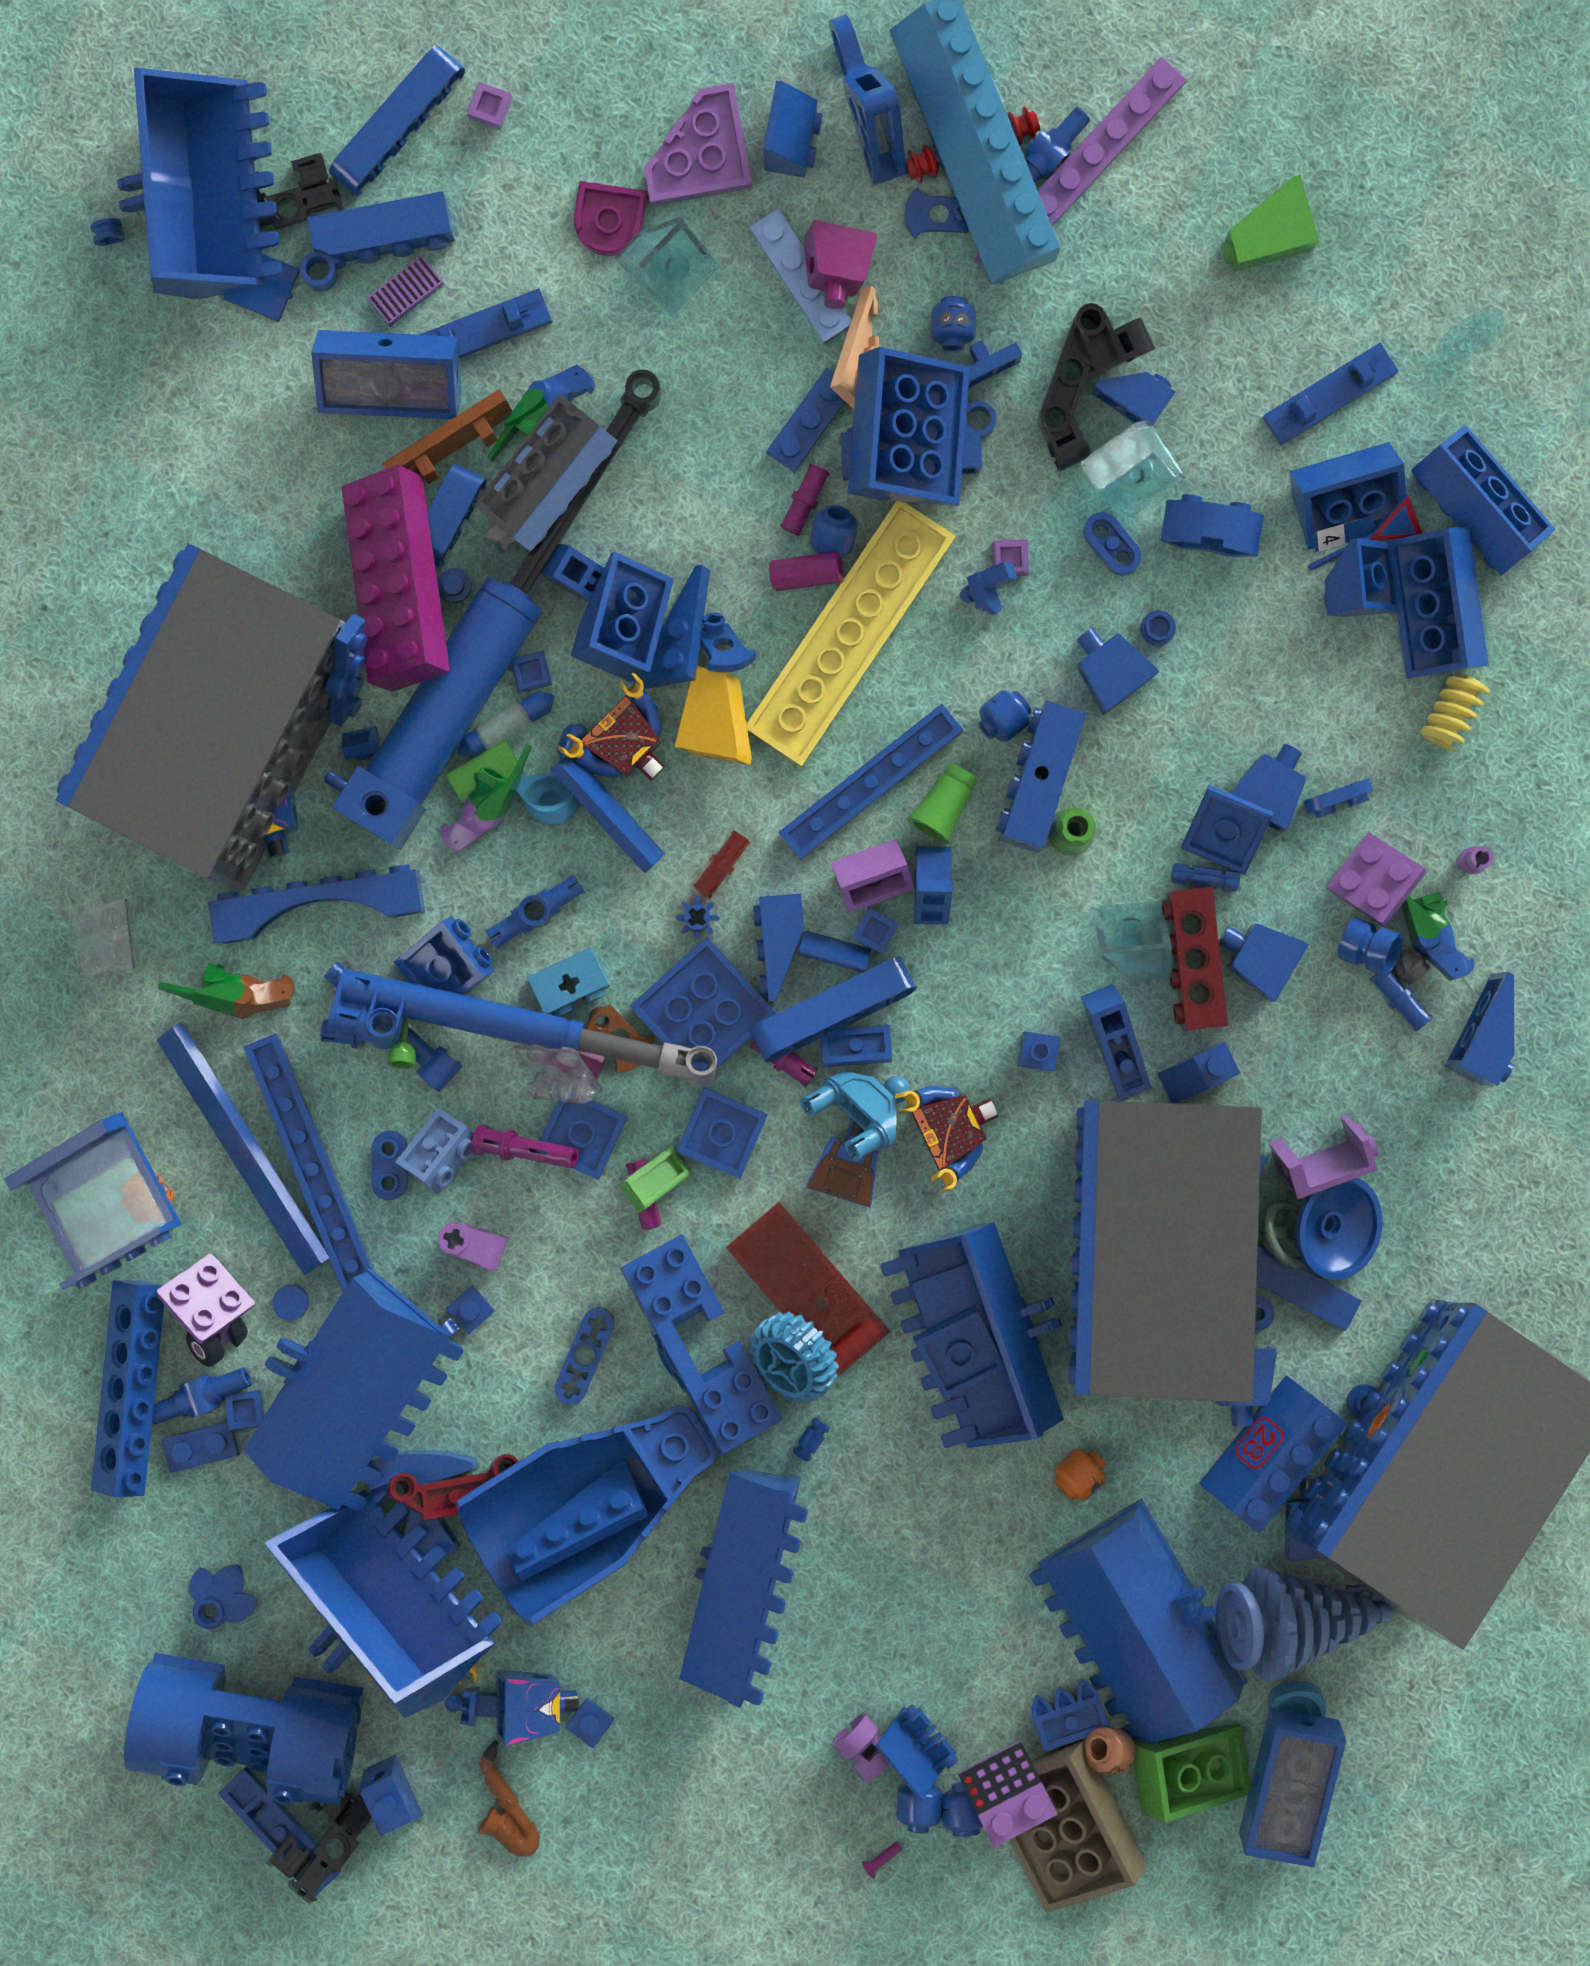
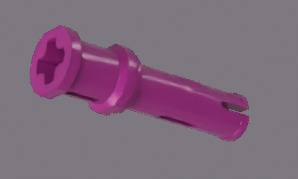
(513, 1146)

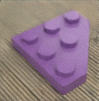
(702, 151)

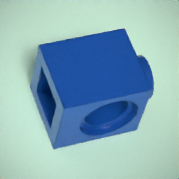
(1038, 1051)

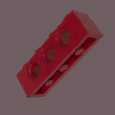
(1200, 905)

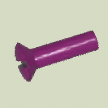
(881, 1859)

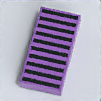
(405, 290)

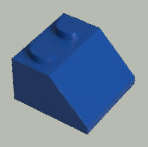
(790, 131)

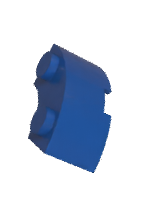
(1212, 526)

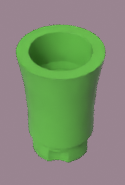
(944, 804)
(1063, 840)

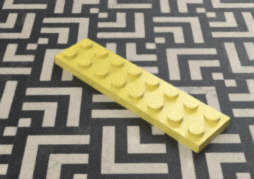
(850, 632)

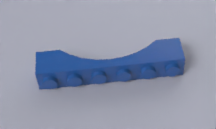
(245, 917)

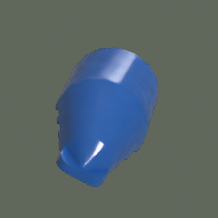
(663, 1460)

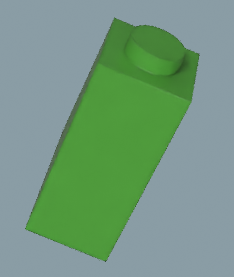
(1273, 230)

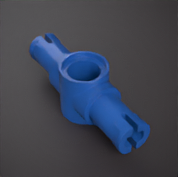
(1053, 146)
(518, 920)
(200, 1395)

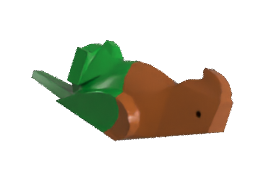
(236, 993)

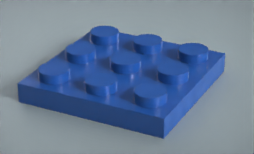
(703, 1004)

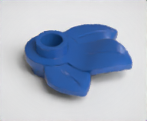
(224, 1593)

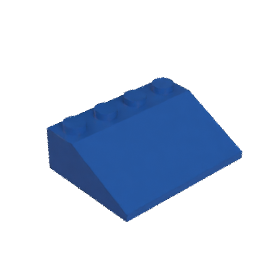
(908, 428)

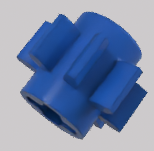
(698, 908)

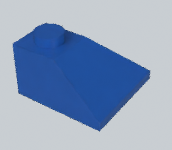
(1361, 581)

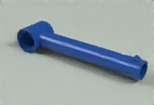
(436, 1065)

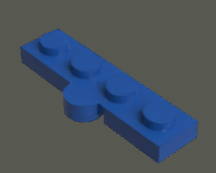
(346, 678)

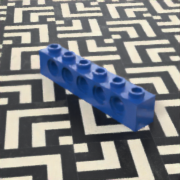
(128, 1389)

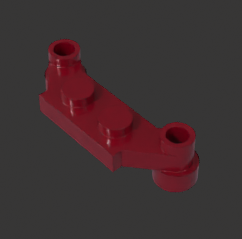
(439, 1498)

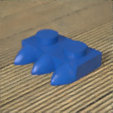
(1070, 1718)

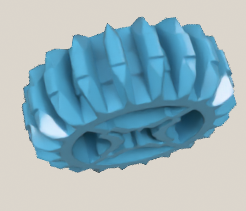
(793, 1357)

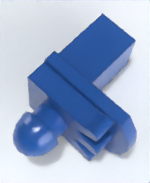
(983, 586)
(473, 1705)

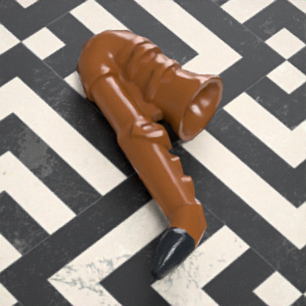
(512, 1827)

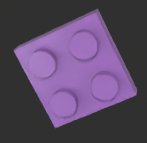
(1376, 879)

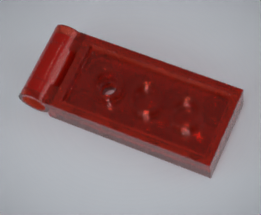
(796, 1273)

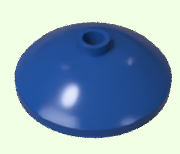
(1350, 1229)

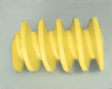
(1453, 711)

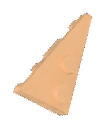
(858, 340)

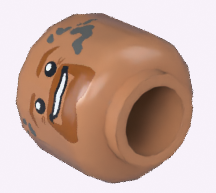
(1109, 1750)

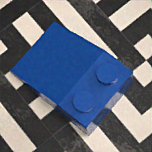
(623, 618)
(1488, 1037)

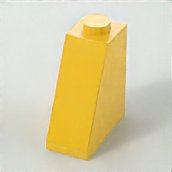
(715, 719)

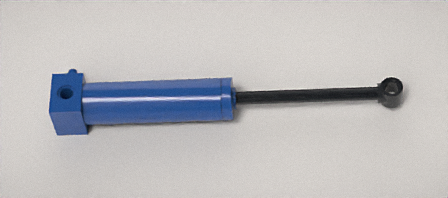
(477, 657)

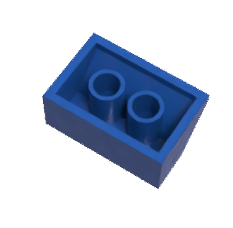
(1348, 489)

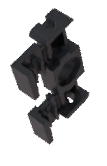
(315, 195)
(313, 1871)

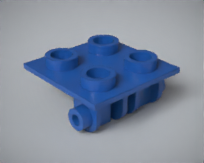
(913, 1752)

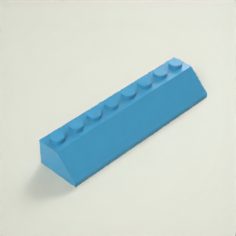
(975, 140)

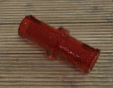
(721, 864)

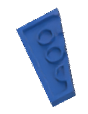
(584, 1520)

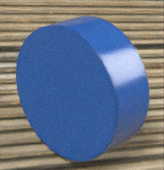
(290, 1302)

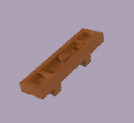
(453, 435)

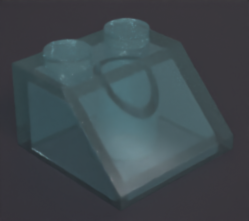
(1133, 468)

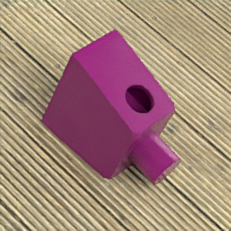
(837, 260)

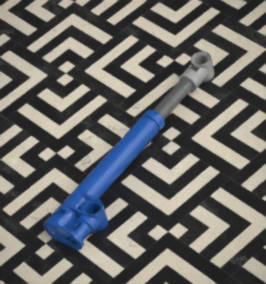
(373, 1000)

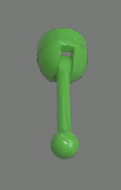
(403, 1053)

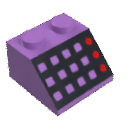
(1007, 1793)

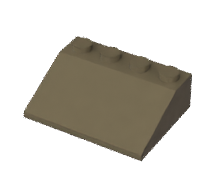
(1085, 1846)

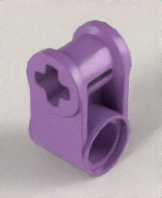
(478, 1247)

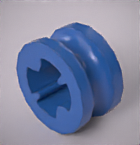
(107, 231)

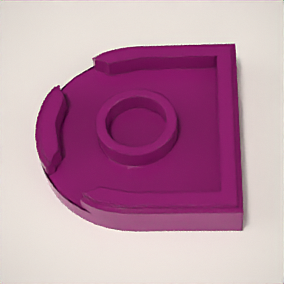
(608, 216)

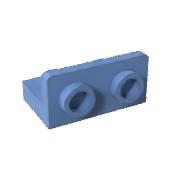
(437, 1151)

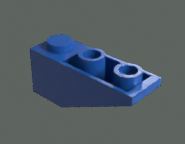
(781, 931)

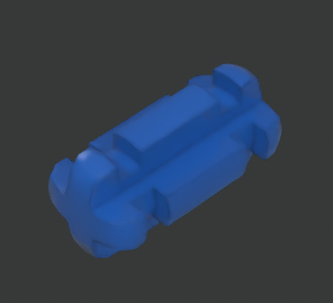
(811, 1440)

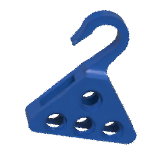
(868, 96)

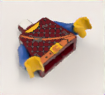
(622, 738)
(949, 1129)

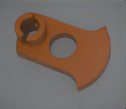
(613, 1022)

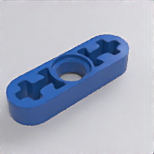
(566, 1376)

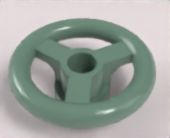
(1282, 1235)

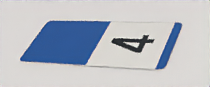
(1343, 533)

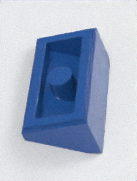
(834, 951)

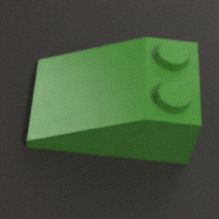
(1191, 1772)

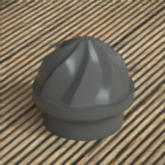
(1411, 966)

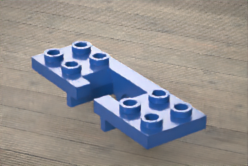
(730, 1395)

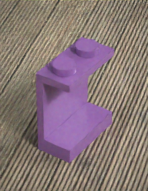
(1327, 1166)

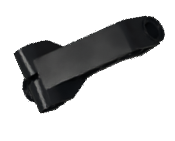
(1095, 355)

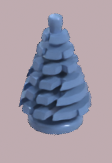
(1288, 1621)

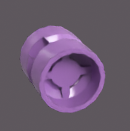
(853, 1743)

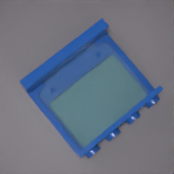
(99, 1198)

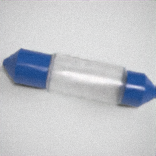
(506, 724)

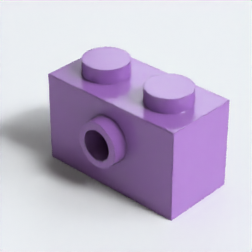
(872, 875)

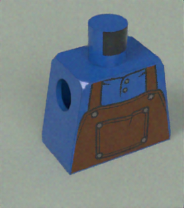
(841, 1175)

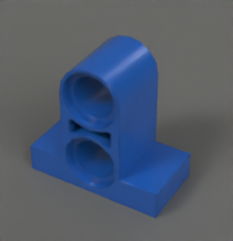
(933, 885)

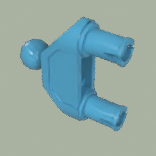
(865, 1103)

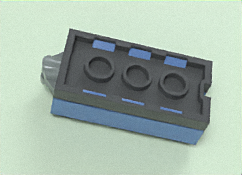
(544, 475)

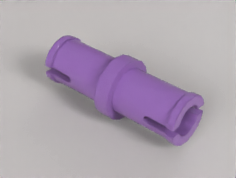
(1474, 859)

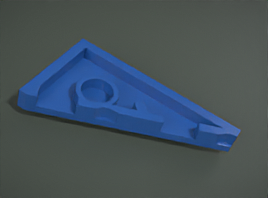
(681, 635)

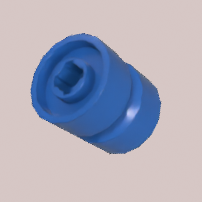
(1376, 948)

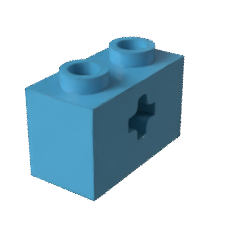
(579, 966)

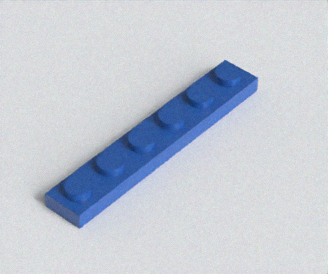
(871, 781)

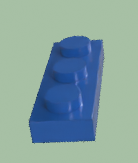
(807, 423)

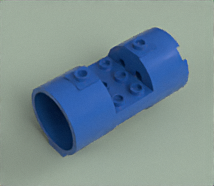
(187, 1719)

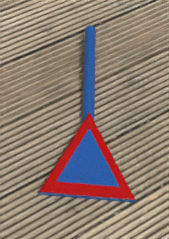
(1398, 524)

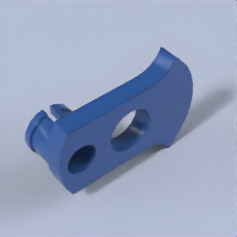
(918, 218)
(717, 633)

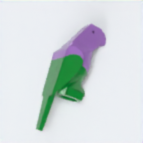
(484, 805)

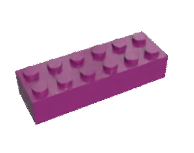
(395, 578)

